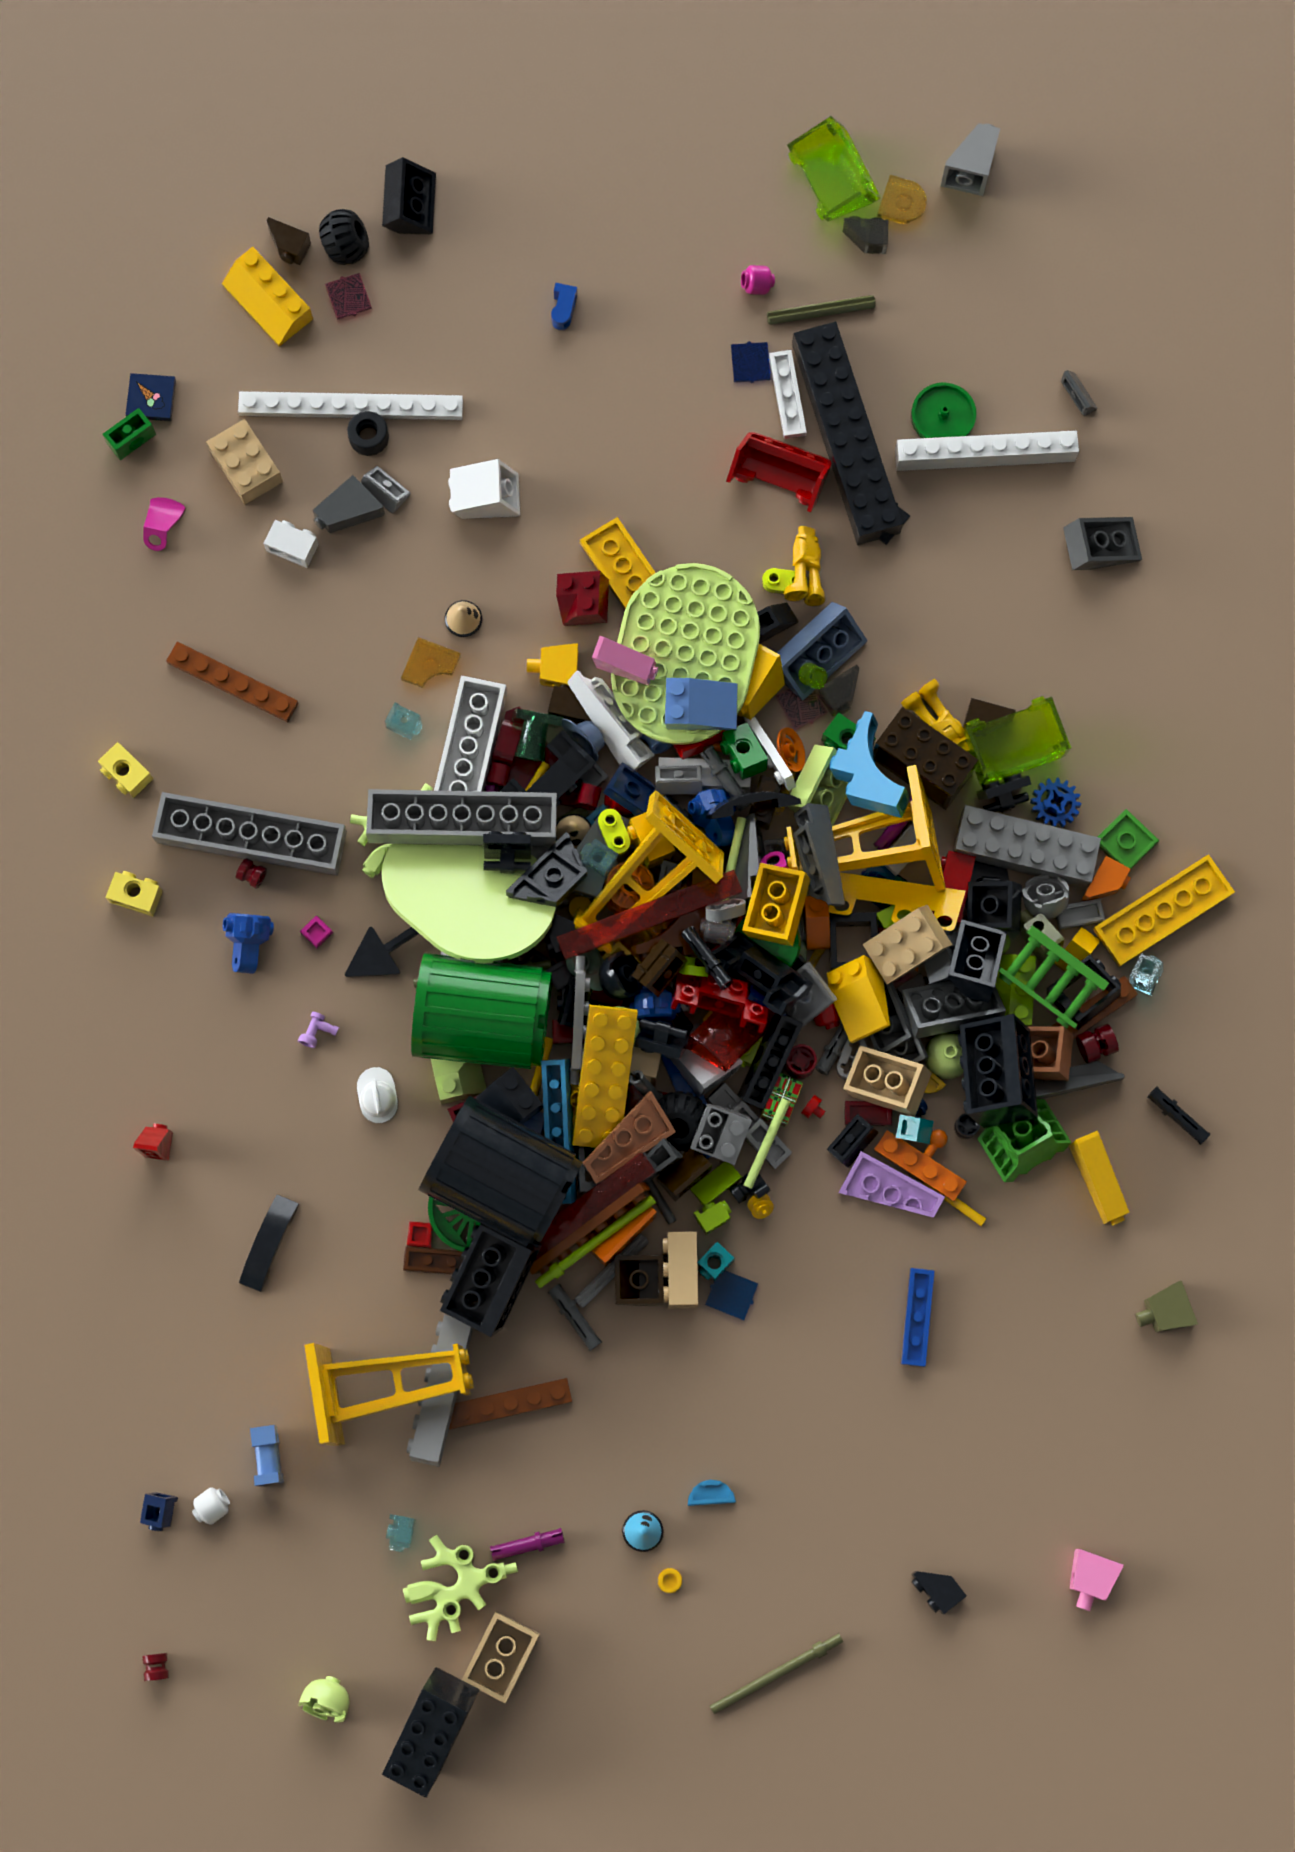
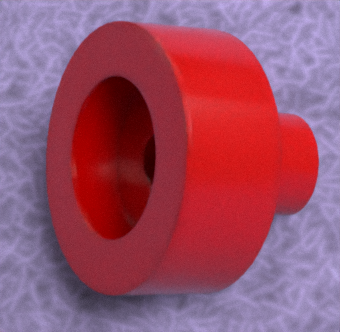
(813, 1108)

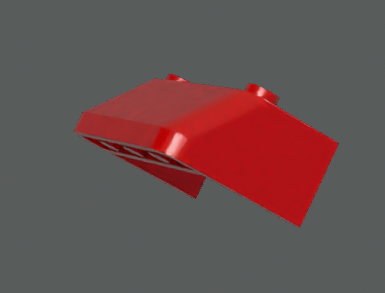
(781, 466)

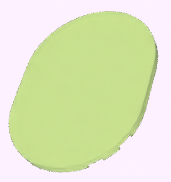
(694, 627)
(460, 904)

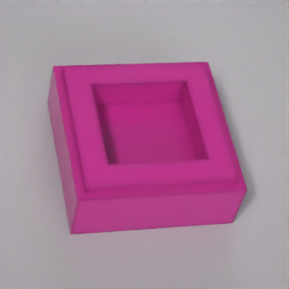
(316, 932)

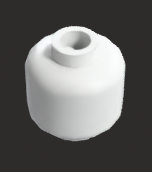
(210, 1506)

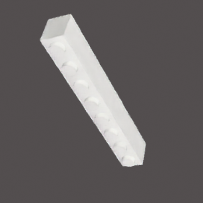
(986, 450)

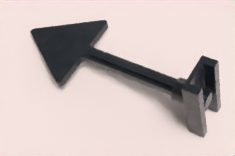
(374, 957)

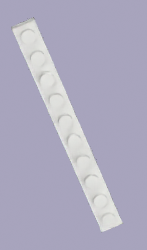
(348, 405)

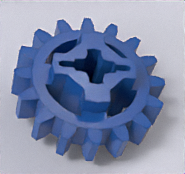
(1053, 794)

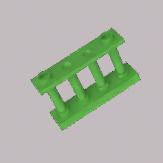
(1073, 968)

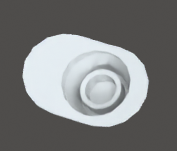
(377, 1095)

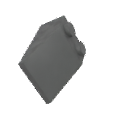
(1102, 542)

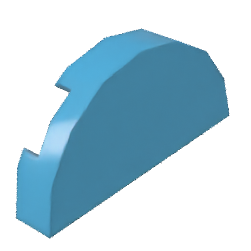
(711, 1493)

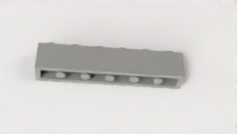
(436, 1413)

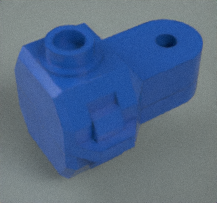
(718, 830)
(247, 934)
(653, 1007)

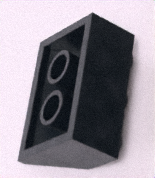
(409, 198)
(976, 960)

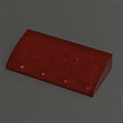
(723, 1040)

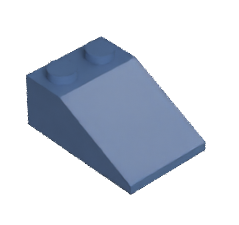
(700, 704)

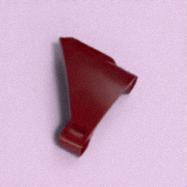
(506, 767)

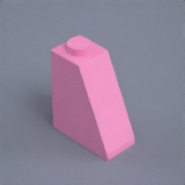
(624, 661)

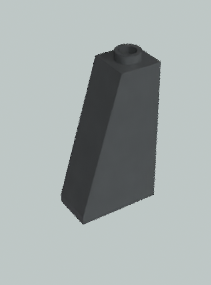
(594, 882)

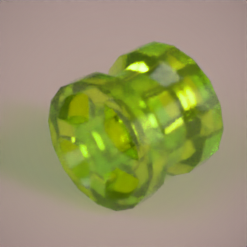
(819, 675)

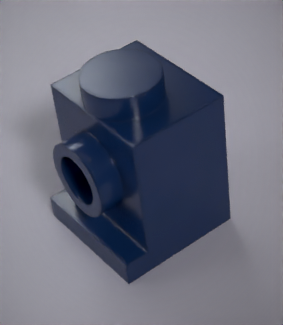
(157, 1510)

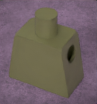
(1045, 927)
(1168, 1309)

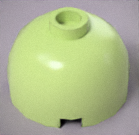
(944, 1055)
(325, 1699)

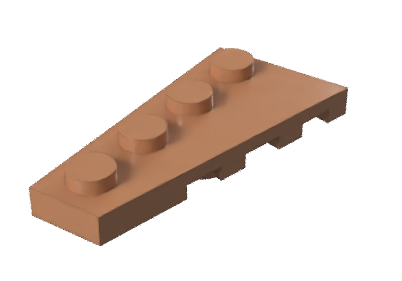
(634, 1134)

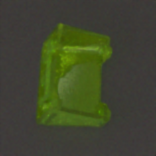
(833, 169)
(1017, 741)

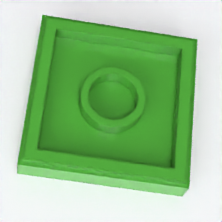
(1127, 840)

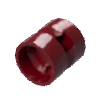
(1089, 1045)
(801, 1062)

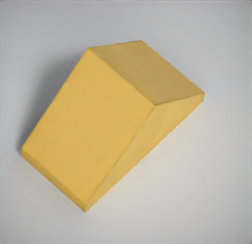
(1080, 946)

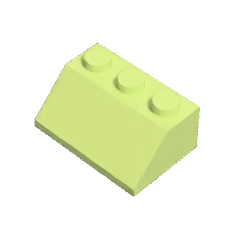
(818, 785)

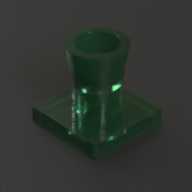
(534, 733)

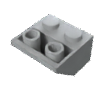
(721, 1133)

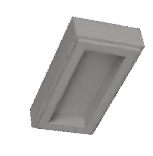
(1081, 914)

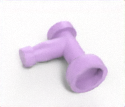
(316, 1023)

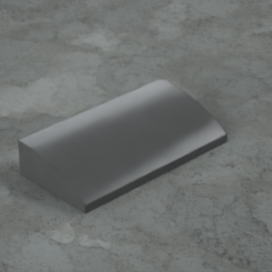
(944, 1008)

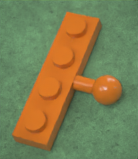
(920, 1164)

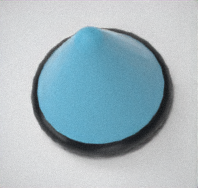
(642, 1531)

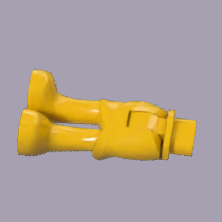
(806, 557)
(946, 723)

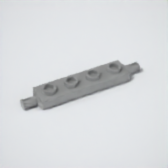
(581, 1009)

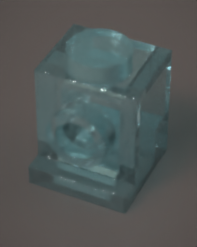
(407, 729)
(597, 848)
(1139, 976)
(400, 1532)

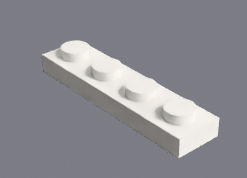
(787, 394)
(782, 774)

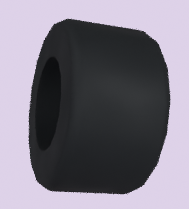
(365, 420)

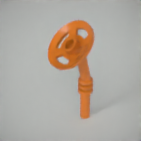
(786, 751)

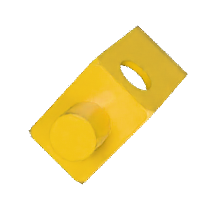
(556, 664)

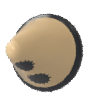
(463, 618)
(575, 826)

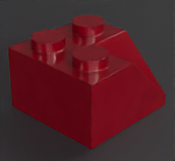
(582, 597)

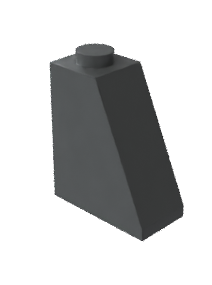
(347, 507)

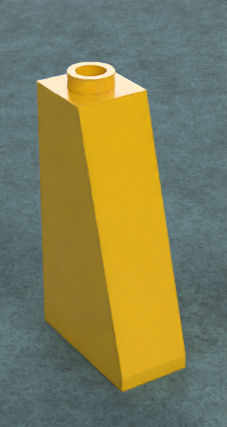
(1099, 1177)

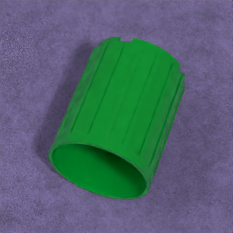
(480, 1012)

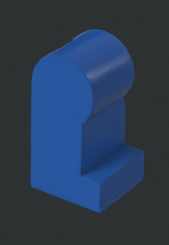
(563, 311)

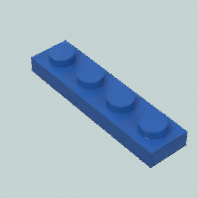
(917, 1317)

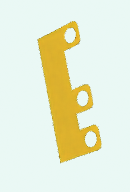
(902, 895)

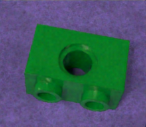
(129, 434)
(838, 729)
(747, 763)

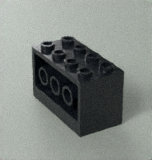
(998, 1071)
(483, 1299)
(430, 1732)

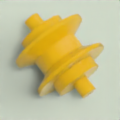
(760, 1207)

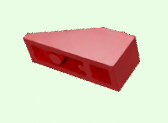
(154, 1142)

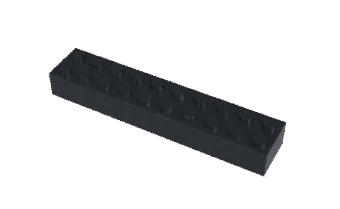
(846, 433)

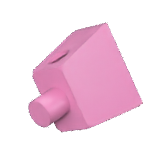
(1092, 1577)

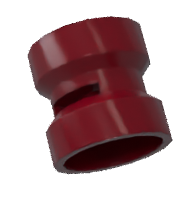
(251, 873)
(155, 1673)

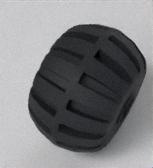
(344, 236)
(684, 1114)

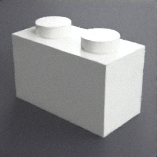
(291, 543)

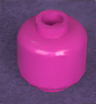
(757, 280)

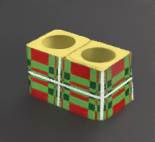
(785, 1088)

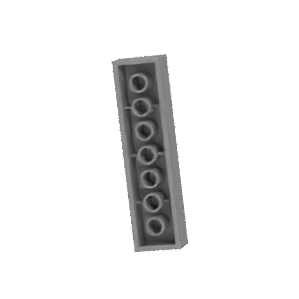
(458, 816)
(249, 833)

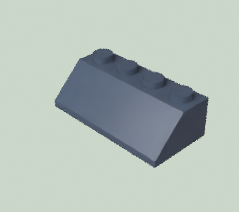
(825, 642)

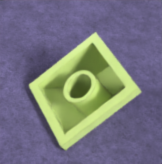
(457, 1080)

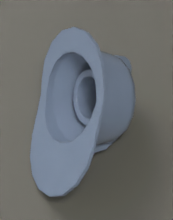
(586, 735)

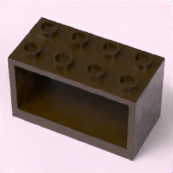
(940, 762)

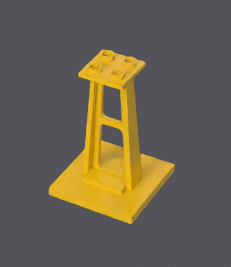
(684, 835)
(923, 849)
(325, 1393)

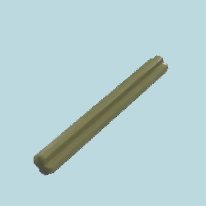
(821, 309)

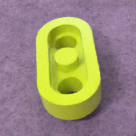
(784, 579)
(613, 831)

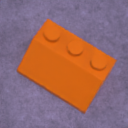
(617, 1242)

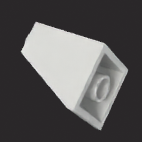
(484, 490)

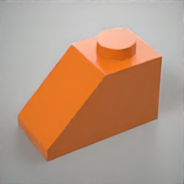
(1107, 880)
(816, 923)

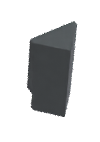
(749, 858)
(898, 1037)

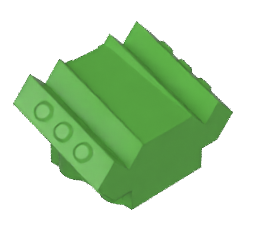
(1024, 1144)

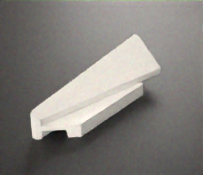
(605, 714)

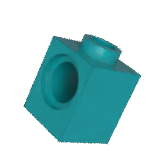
(914, 1129)
(719, 1252)

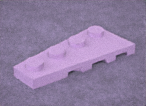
(884, 1185)

